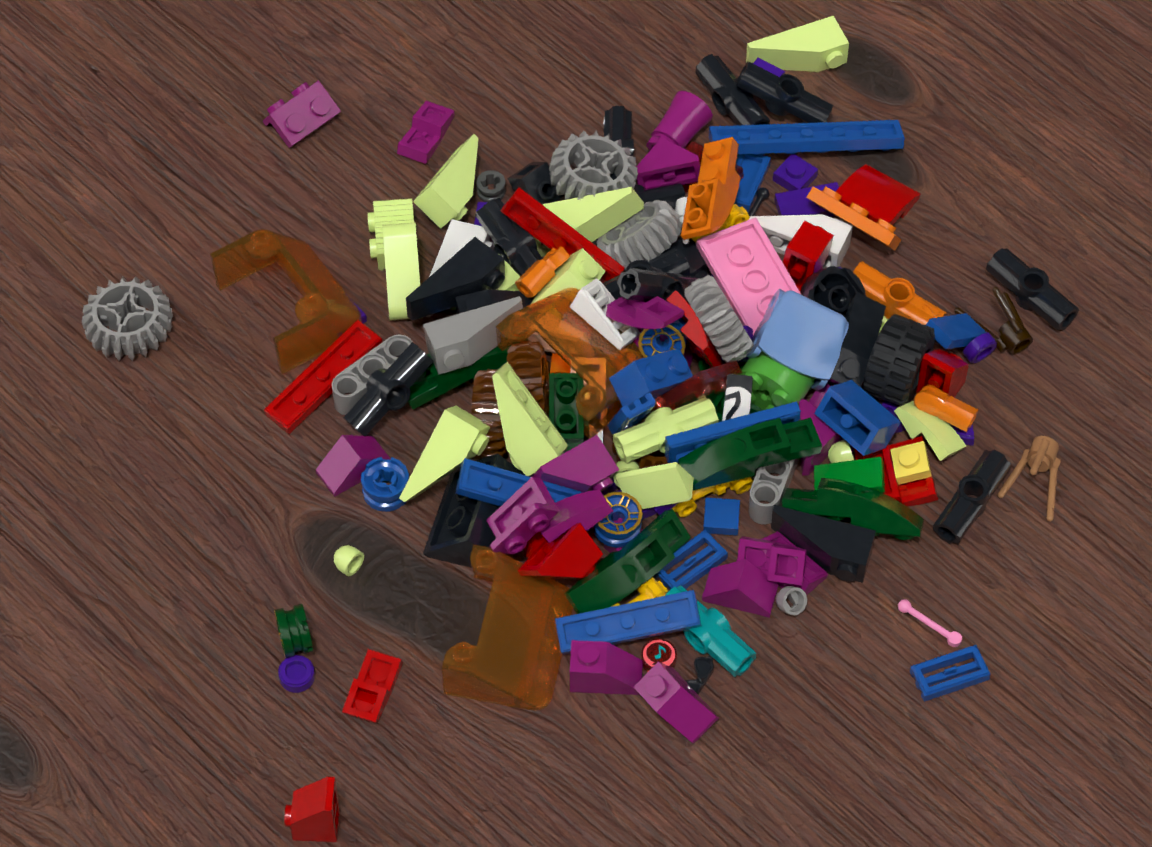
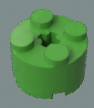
(775, 383)

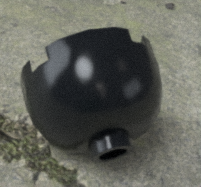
(833, 288)

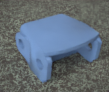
(801, 336)

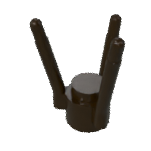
(1013, 333)

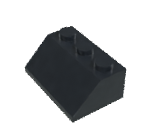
(462, 520)

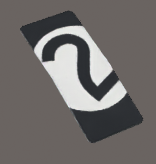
(737, 396)

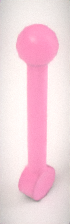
(953, 638)

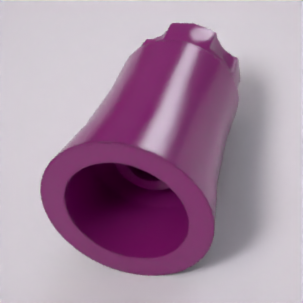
(682, 120)

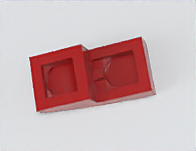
(373, 686)

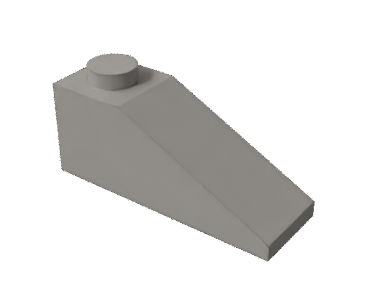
(466, 336)

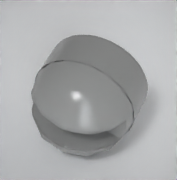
(795, 596)

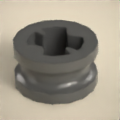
(490, 177)

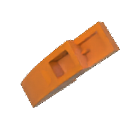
(715, 193)

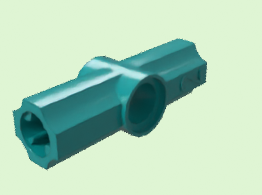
(718, 639)

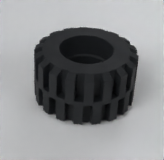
(897, 360)

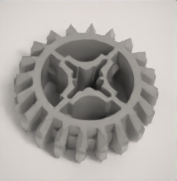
(595, 161)
(643, 234)
(718, 319)
(135, 325)

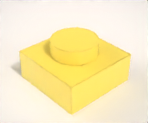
(911, 462)

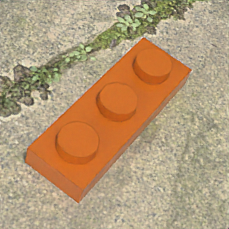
(855, 216)

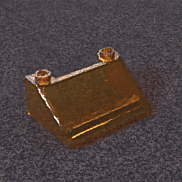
(579, 347)
(518, 639)

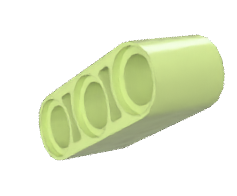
(400, 266)

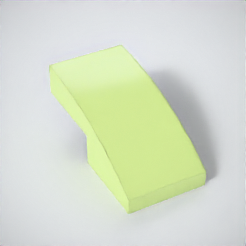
(937, 432)

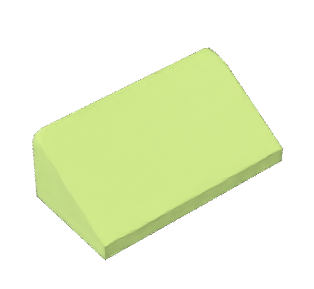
(657, 485)

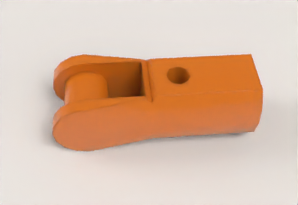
(945, 407)

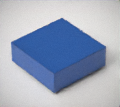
(721, 516)

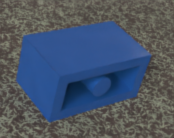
(650, 374)
(857, 417)

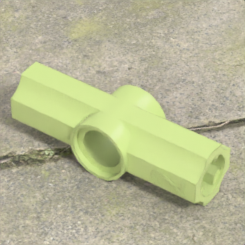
(651, 434)

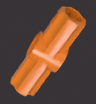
(896, 295)

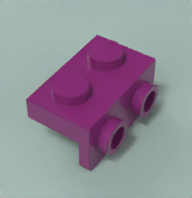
(301, 114)
(522, 517)

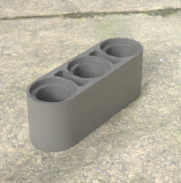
(355, 376)
(770, 489)

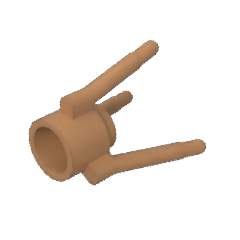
(1040, 458)

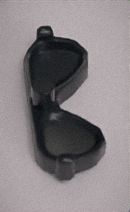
(703, 669)

